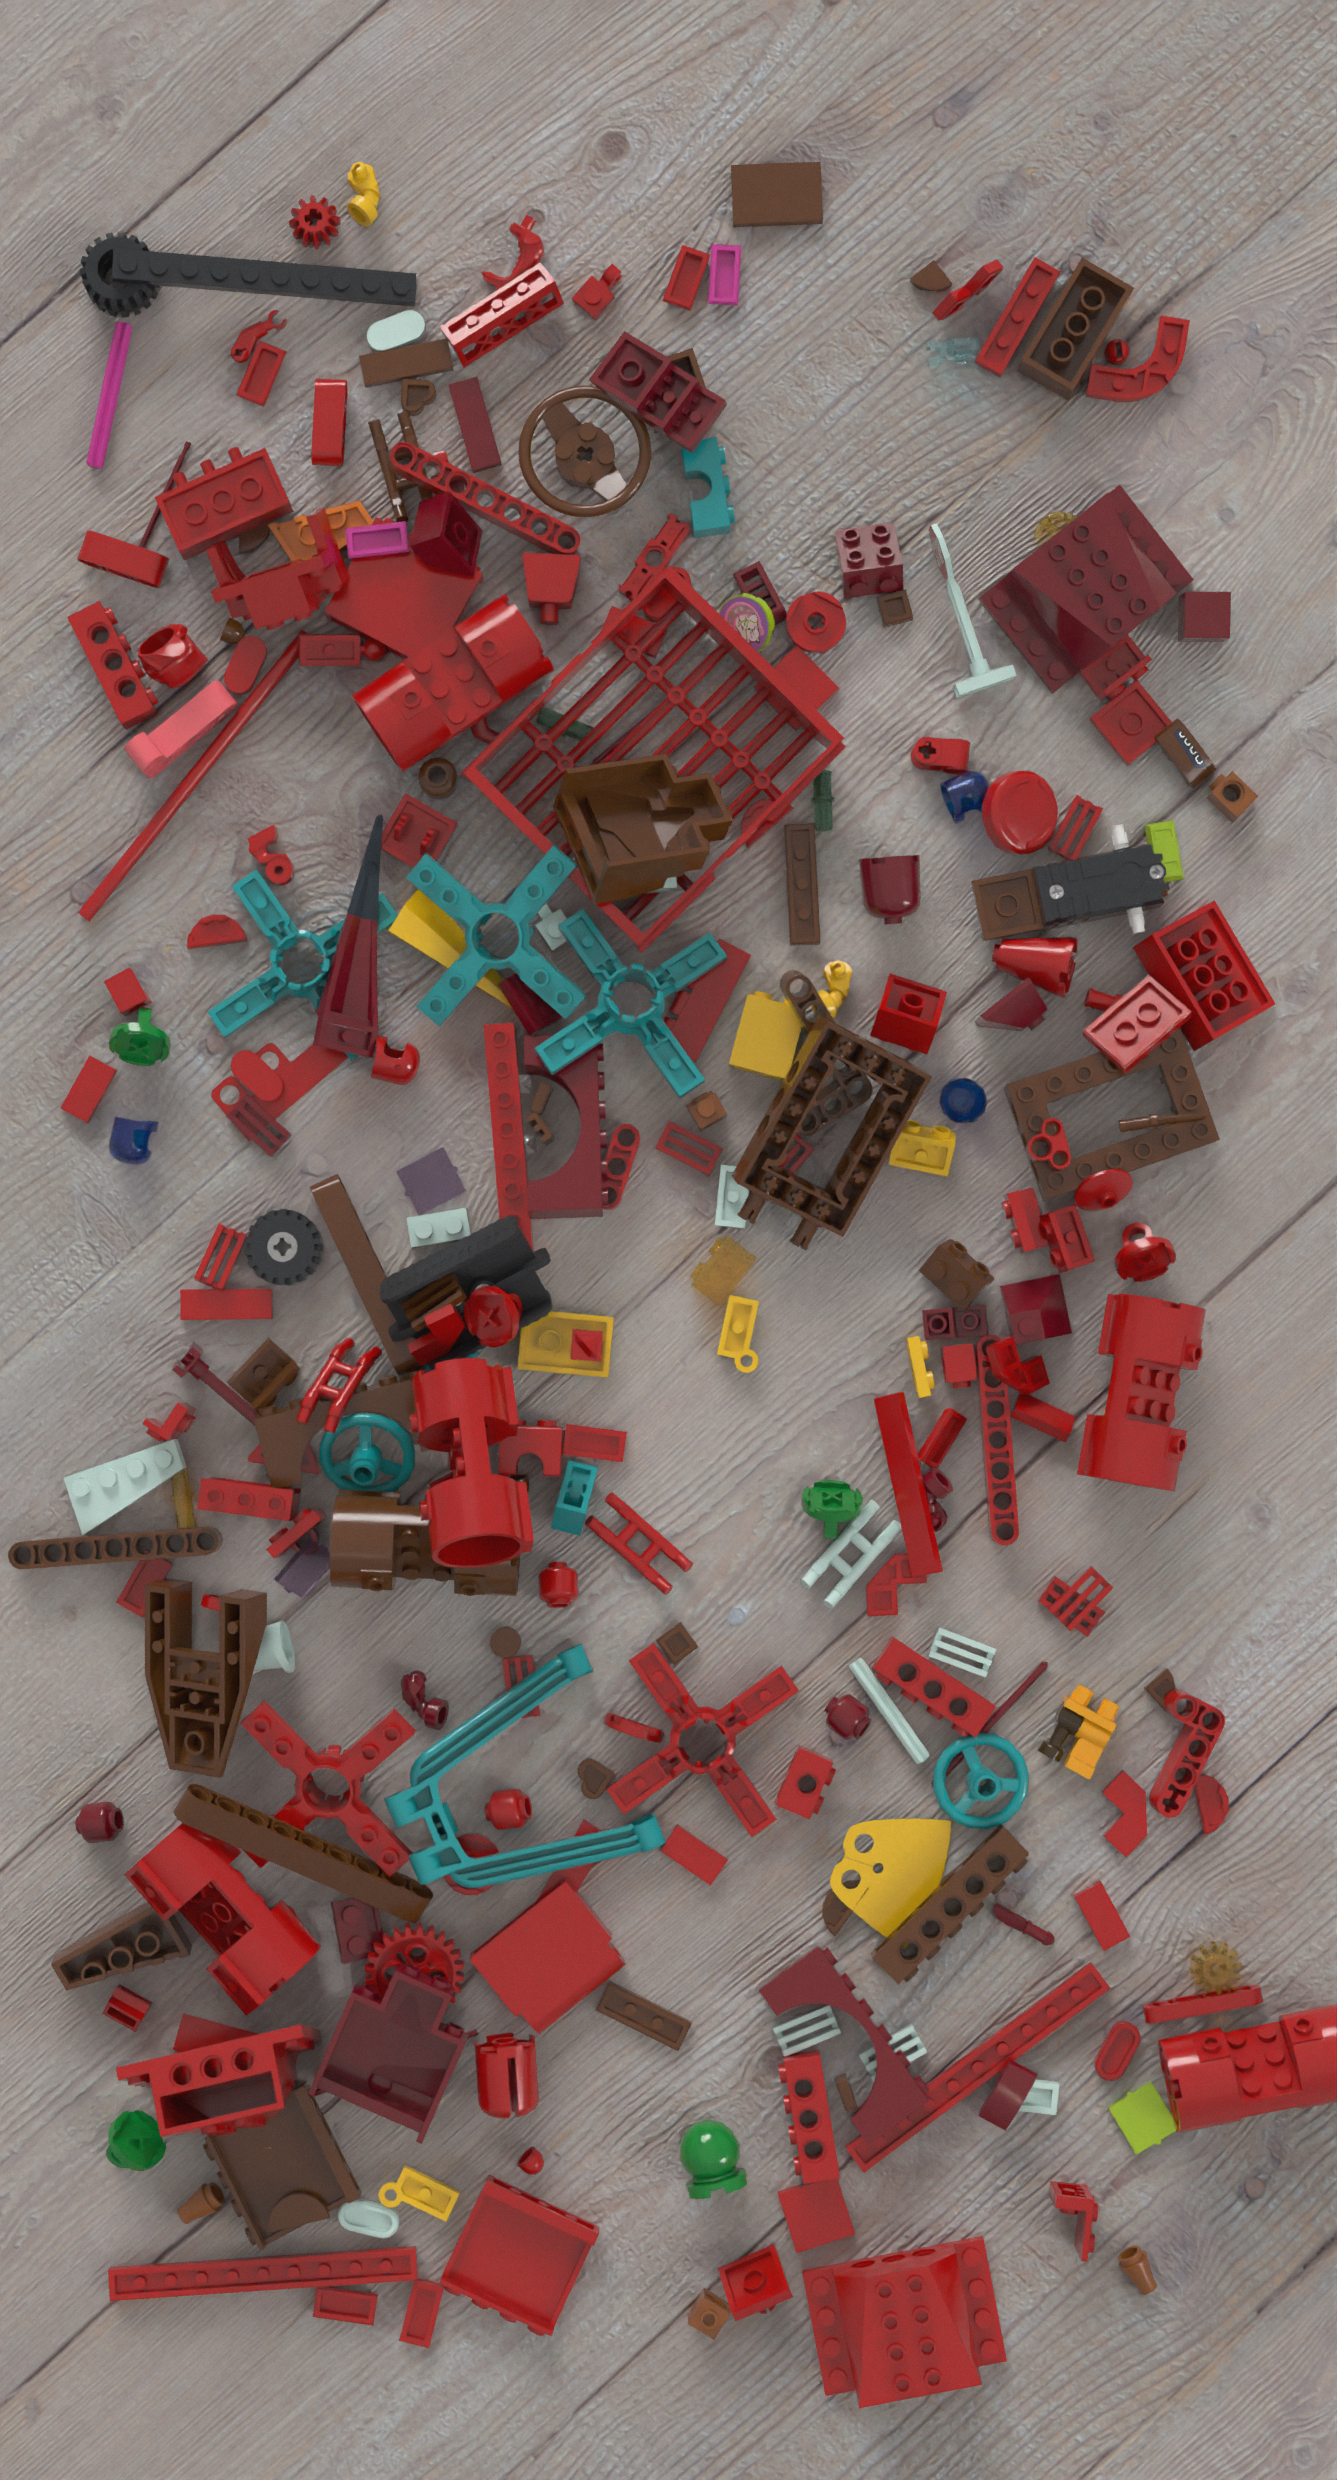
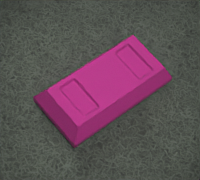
(724, 274)
(377, 540)

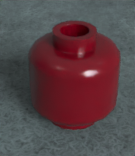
(847, 1717)
(99, 1822)

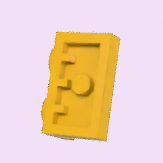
(924, 1148)

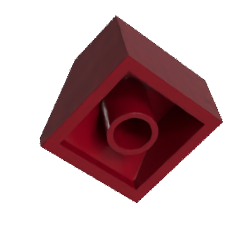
(446, 535)

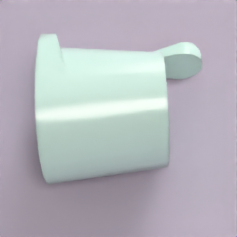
(276, 1649)

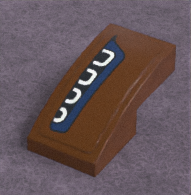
(1185, 753)

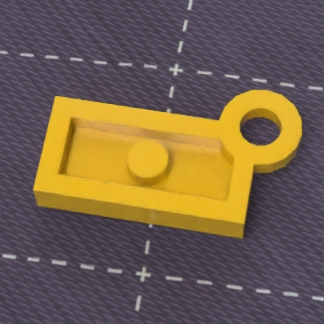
(738, 1331)
(421, 2192)

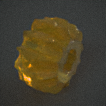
(1210, 1978)

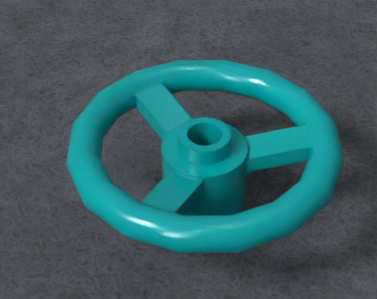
(366, 1457)
(978, 1772)

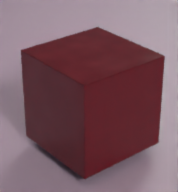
(1204, 616)

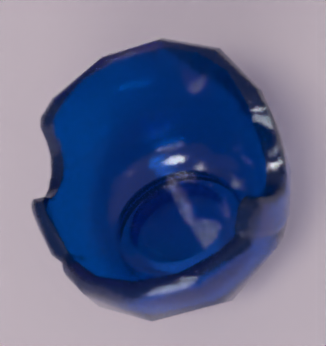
(963, 1100)

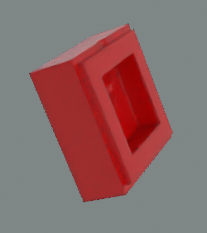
(586, 1345)

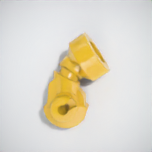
(363, 206)
(837, 980)

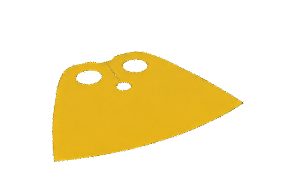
(913, 1865)

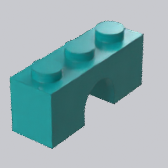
(711, 514)

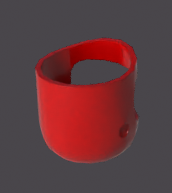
(395, 1065)

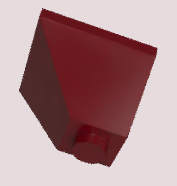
(1015, 1010)
(1036, 1309)

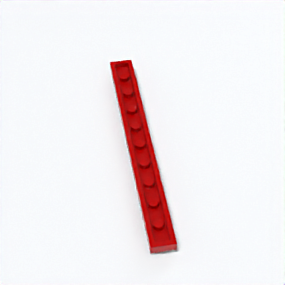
(987, 2061)
(263, 2273)

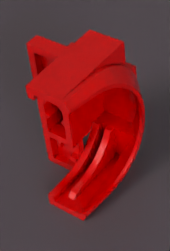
(282, 590)

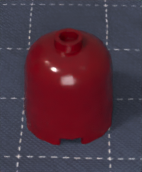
(891, 886)

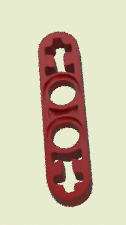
(1202, 2004)

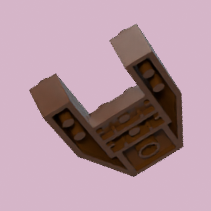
(199, 1691)

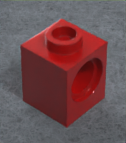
(959, 1365)

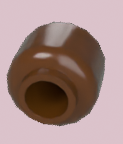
(438, 778)

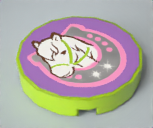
(750, 618)

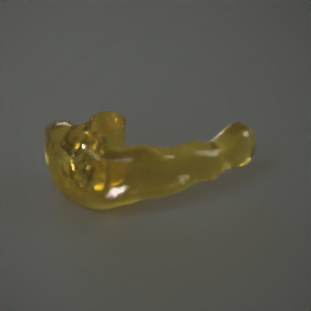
(1048, 523)

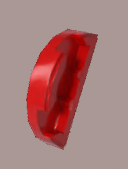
(754, 812)
(215, 931)
(634, 1728)
(1211, 1802)

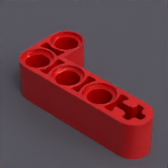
(1179, 1754)

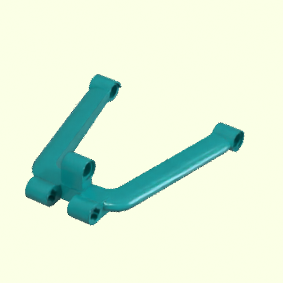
(424, 1799)

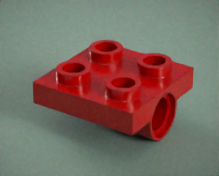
(287, 1539)

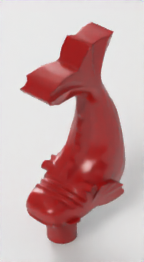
(530, 252)

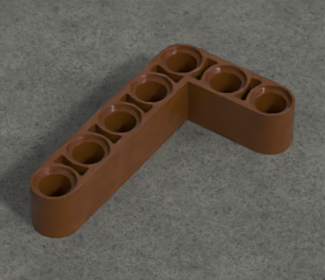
(842, 1077)

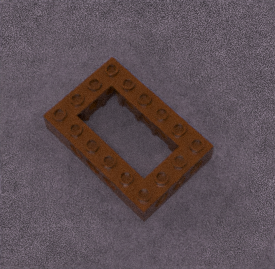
(1028, 1106)

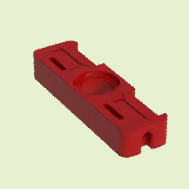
(667, 544)

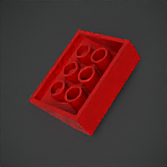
(1207, 972)

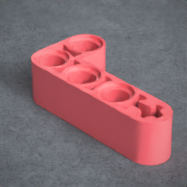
(181, 730)

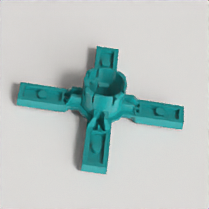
(282, 935)
(476, 959)
(605, 1019)

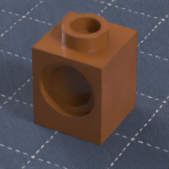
(1245, 795)
(708, 2313)

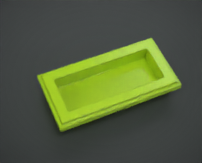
(1165, 842)

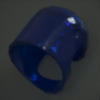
(958, 787)
(124, 1134)

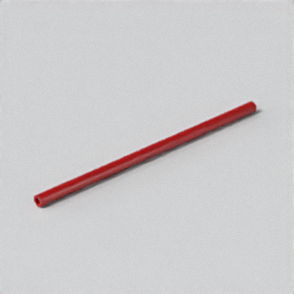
(191, 780)

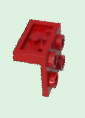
(1077, 2200)

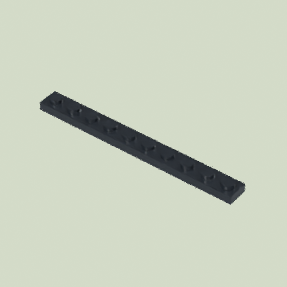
(263, 277)

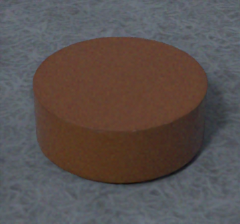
(505, 1642)

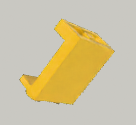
(766, 1037)

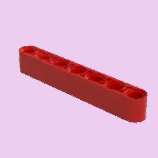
(477, 487)
(992, 1455)

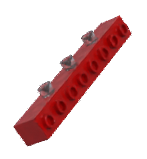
(507, 1124)

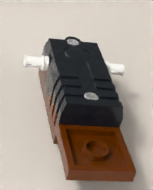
(1073, 891)

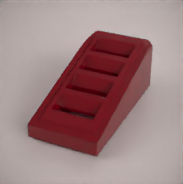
(775, 603)

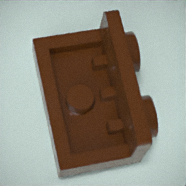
(956, 1273)
(264, 1375)

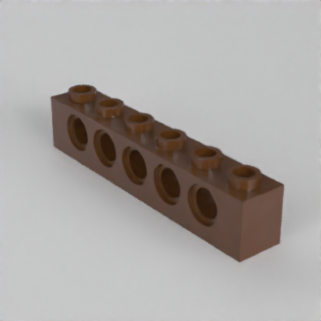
(903, 1967)

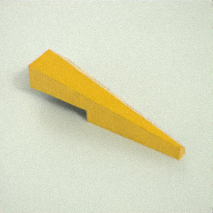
(439, 938)

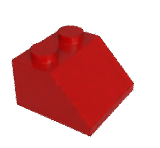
(908, 1014)

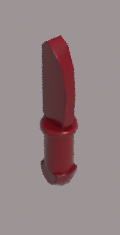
(1021, 1924)

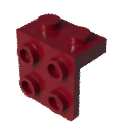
(869, 560)

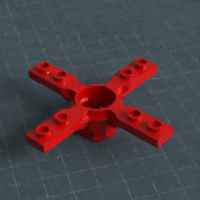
(683, 1713)
(353, 1764)

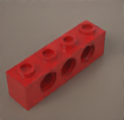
(87, 625)
(976, 1709)
(824, 2164)

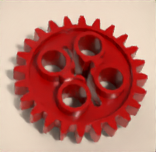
(437, 1956)

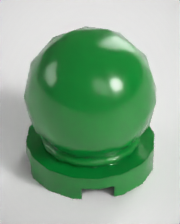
(710, 2156)

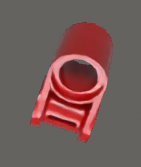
(946, 755)

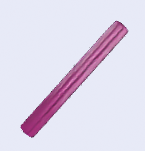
(109, 395)

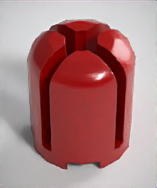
(507, 2075)

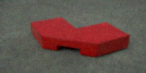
(979, 282)
(445, 1329)
(1006, 1366)
(882, 1588)
(1132, 1825)

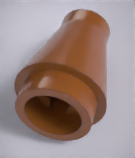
(202, 2203)
(1137, 2268)

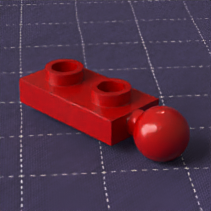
(337, 649)

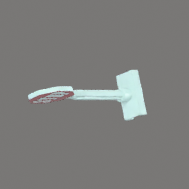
(982, 675)

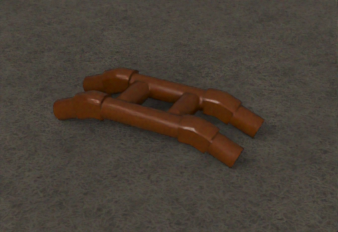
(393, 484)

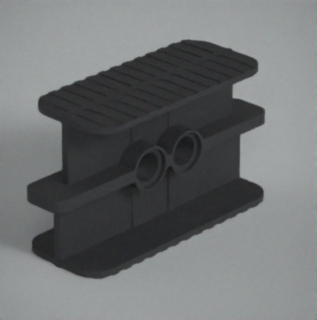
(489, 1256)

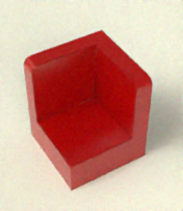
(127, 992)

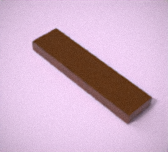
(802, 884)

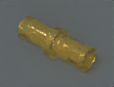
(182, 1500)

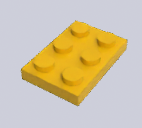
(547, 1344)

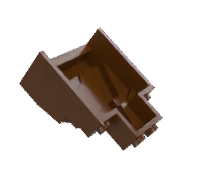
(638, 823)

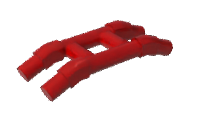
(340, 1397)
(641, 1562)

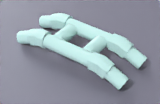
(832, 1557)

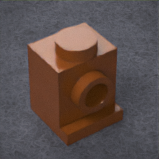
(706, 1110)

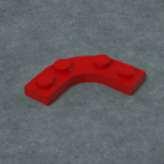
(1148, 378)

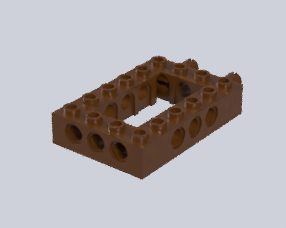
(867, 1151)

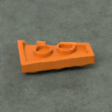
(298, 539)

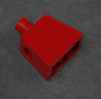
(551, 583)

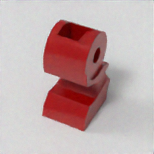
(278, 866)

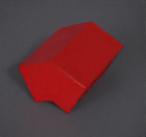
(127, 2007)

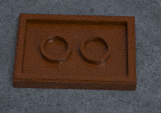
(776, 194)

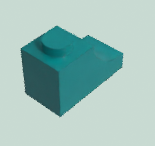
(574, 1497)

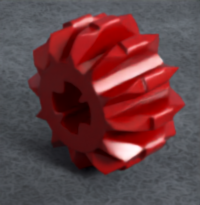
(325, 225)

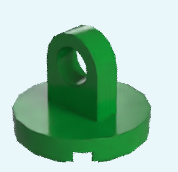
(139, 1041)
(832, 1503)
(135, 2141)

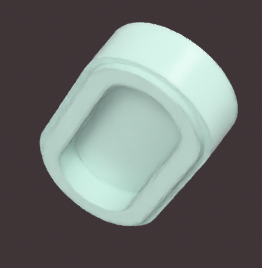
(396, 331)
(369, 2218)

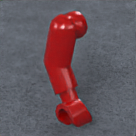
(248, 337)

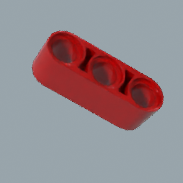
(329, 422)
(123, 559)
(624, 1153)

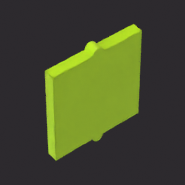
(1143, 2117)

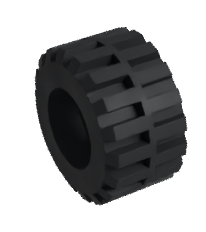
(95, 268)

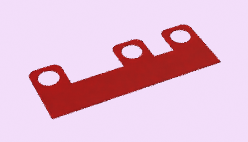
(297, 1076)

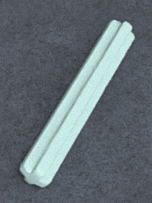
(889, 1710)

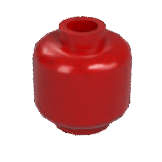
(558, 1585)
(508, 1809)

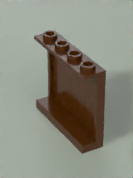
(300, 2161)

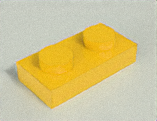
(922, 1379)

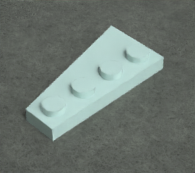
(111, 1487)

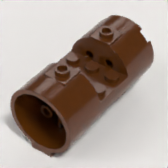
(382, 1540)

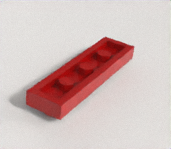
(1017, 317)

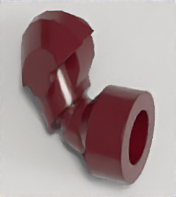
(937, 1486)
(432, 1712)

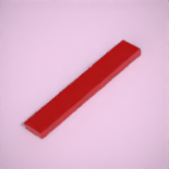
(908, 1485)

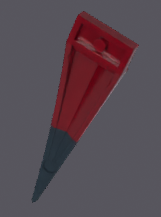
(350, 996)

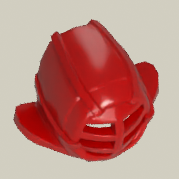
(171, 656)

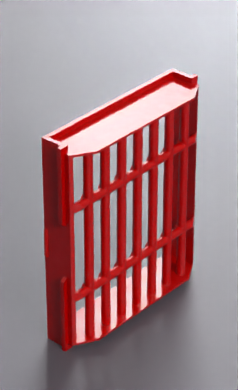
(750, 663)

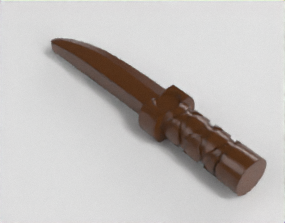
(1153, 1121)

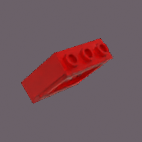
(248, 1498)

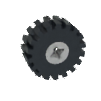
(299, 1245)

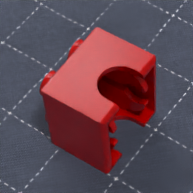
(542, 1440)

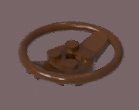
(574, 438)

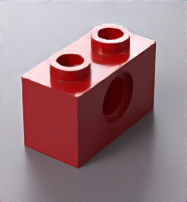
(805, 1763)

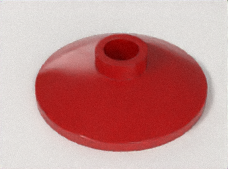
(1103, 1190)

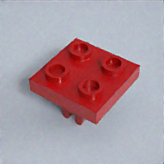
(416, 832)

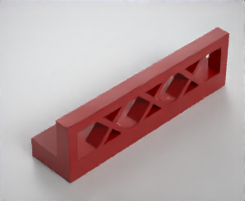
(500, 311)

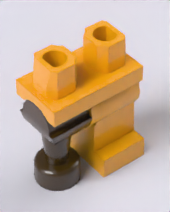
(1088, 1726)

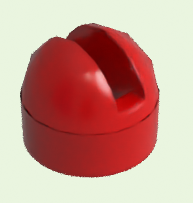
(1111, 354)
(531, 2161)

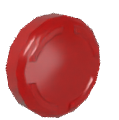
(1020, 812)

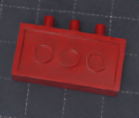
(223, 502)

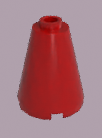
(1041, 960)

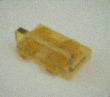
(722, 1270)

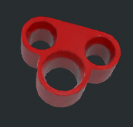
(1056, 1144)

